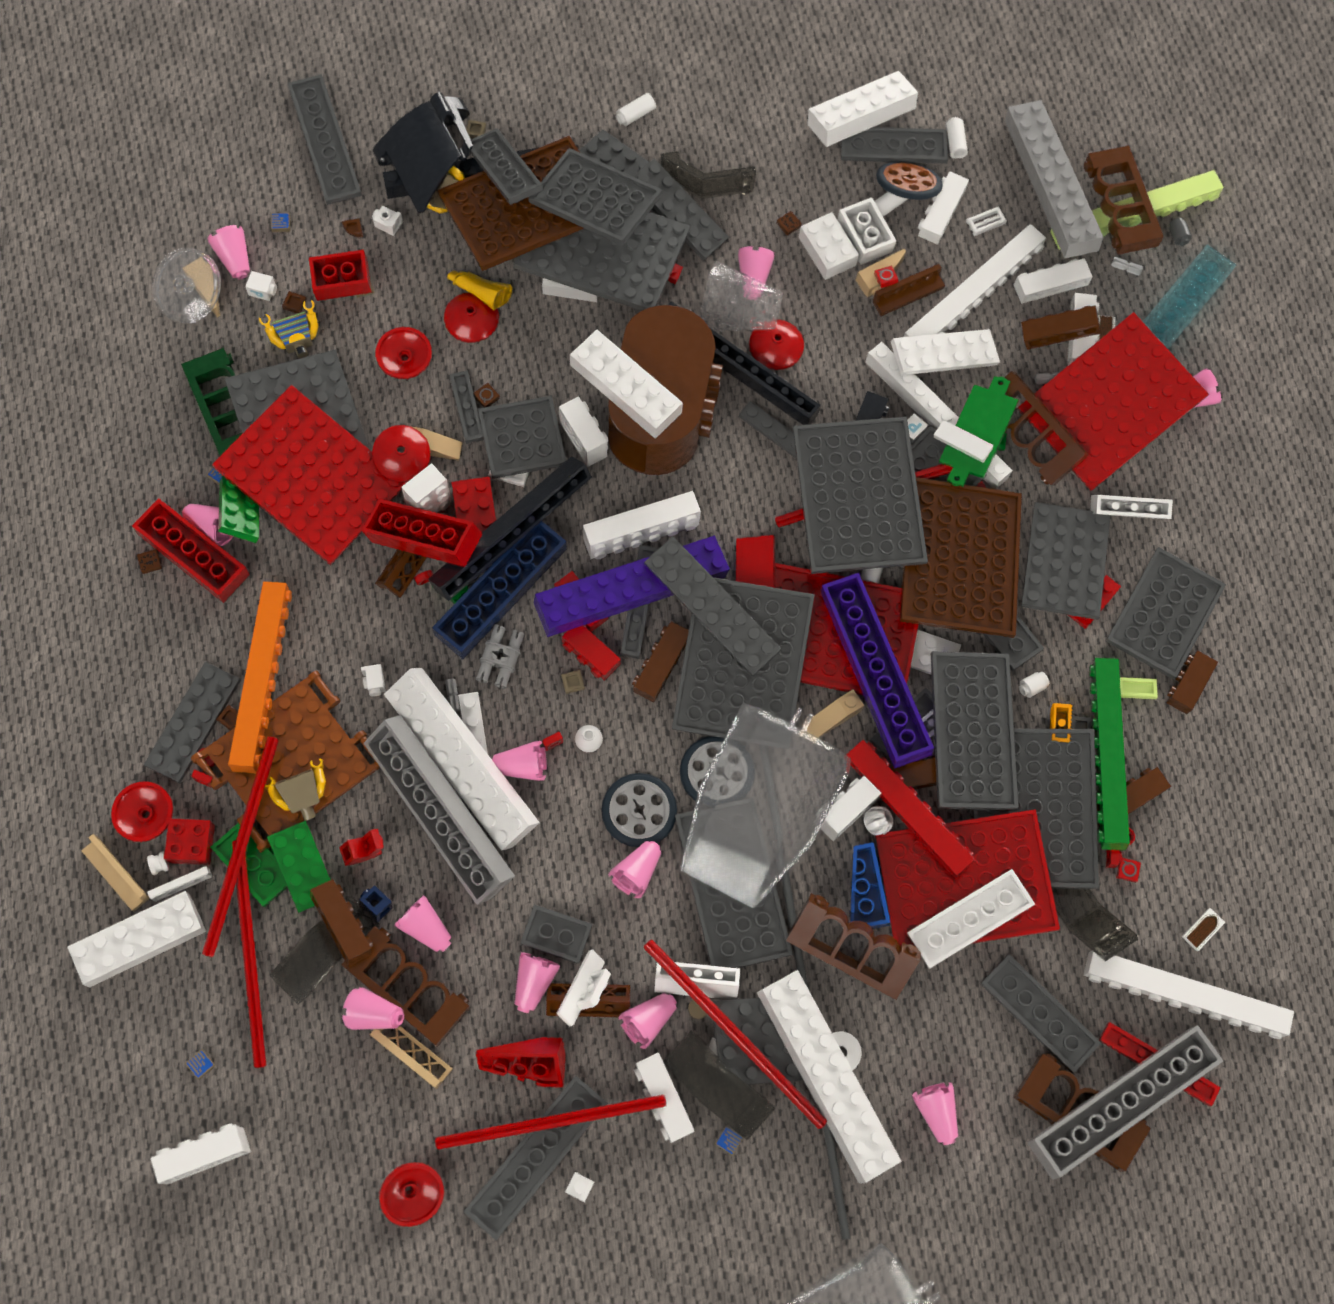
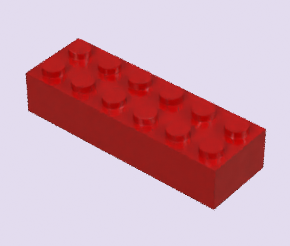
(422, 532)
(191, 550)

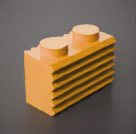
(1061, 719)

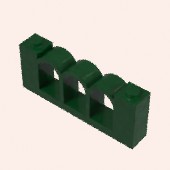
(203, 370)

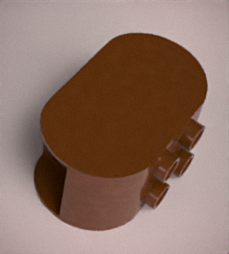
(679, 354)

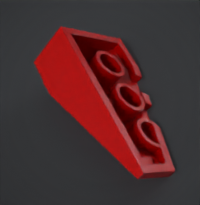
(532, 1059)

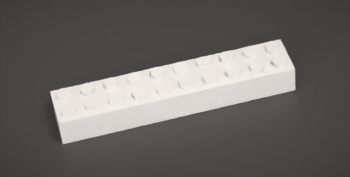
(461, 758)
(829, 1077)

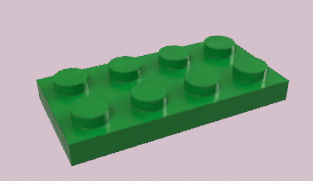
(237, 513)
(299, 863)
(262, 868)

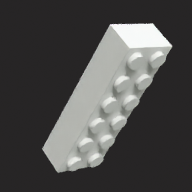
(862, 108)
(626, 383)
(641, 525)
(136, 939)

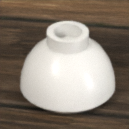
(588, 738)

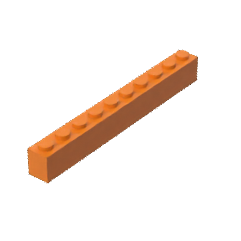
(259, 677)

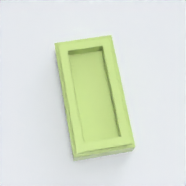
(1138, 688)

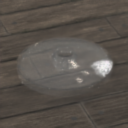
(186, 285)

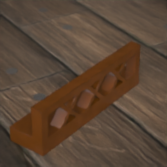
(908, 290)
(396, 567)
(608, 1005)

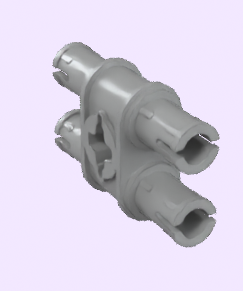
(506, 663)

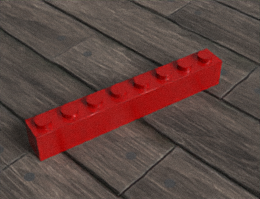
(910, 809)

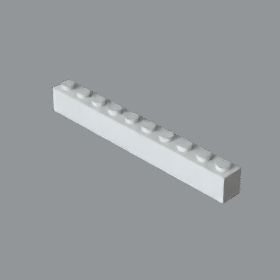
(980, 284)
(925, 403)
(1191, 994)

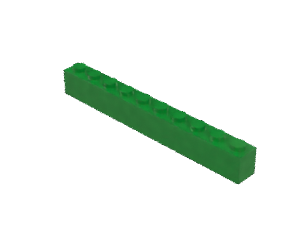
(1109, 754)

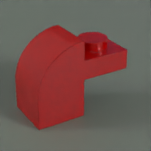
(362, 849)

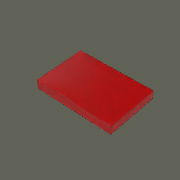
(756, 560)

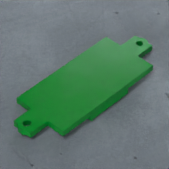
(986, 417)

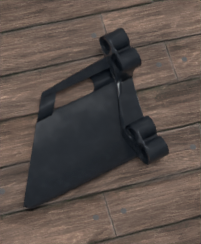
(423, 146)

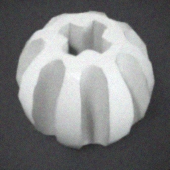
(878, 820)

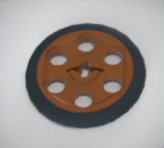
(913, 180)

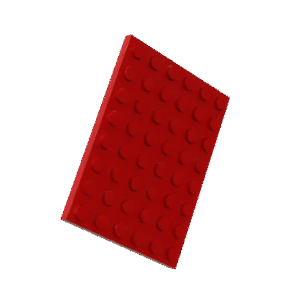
(1117, 399)
(307, 474)
(825, 656)
(922, 887)

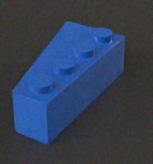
(868, 895)

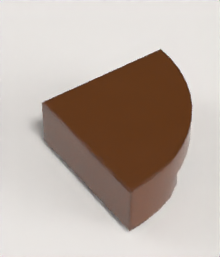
(353, 226)

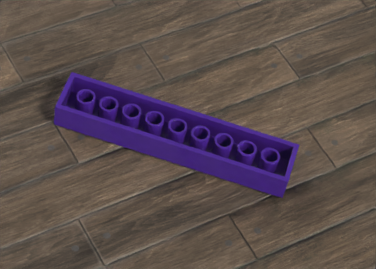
(616, 590)
(877, 670)

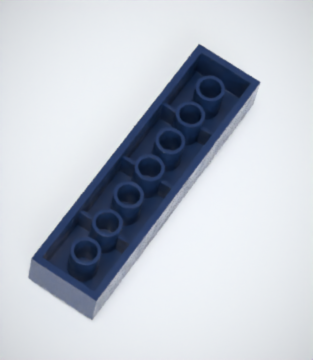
(499, 589)

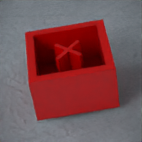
(189, 841)

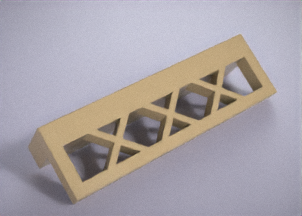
(115, 873)
(409, 1061)

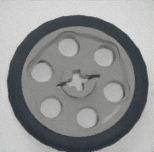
(694, 753)
(625, 786)

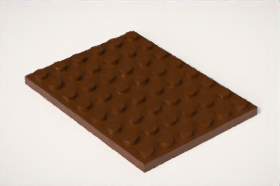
(502, 230)
(970, 557)

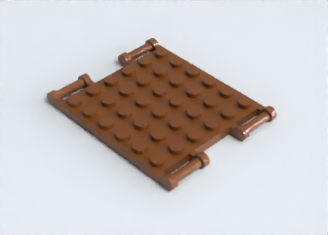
(304, 734)

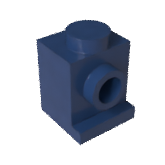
(375, 895)

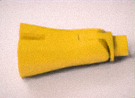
(490, 292)

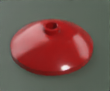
(470, 326)
(403, 343)
(777, 353)
(403, 465)
(129, 811)
(411, 1206)

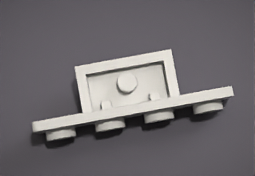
(585, 988)

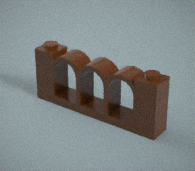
(1124, 238)
(1067, 458)
(889, 983)
(444, 1019)
(1035, 1085)

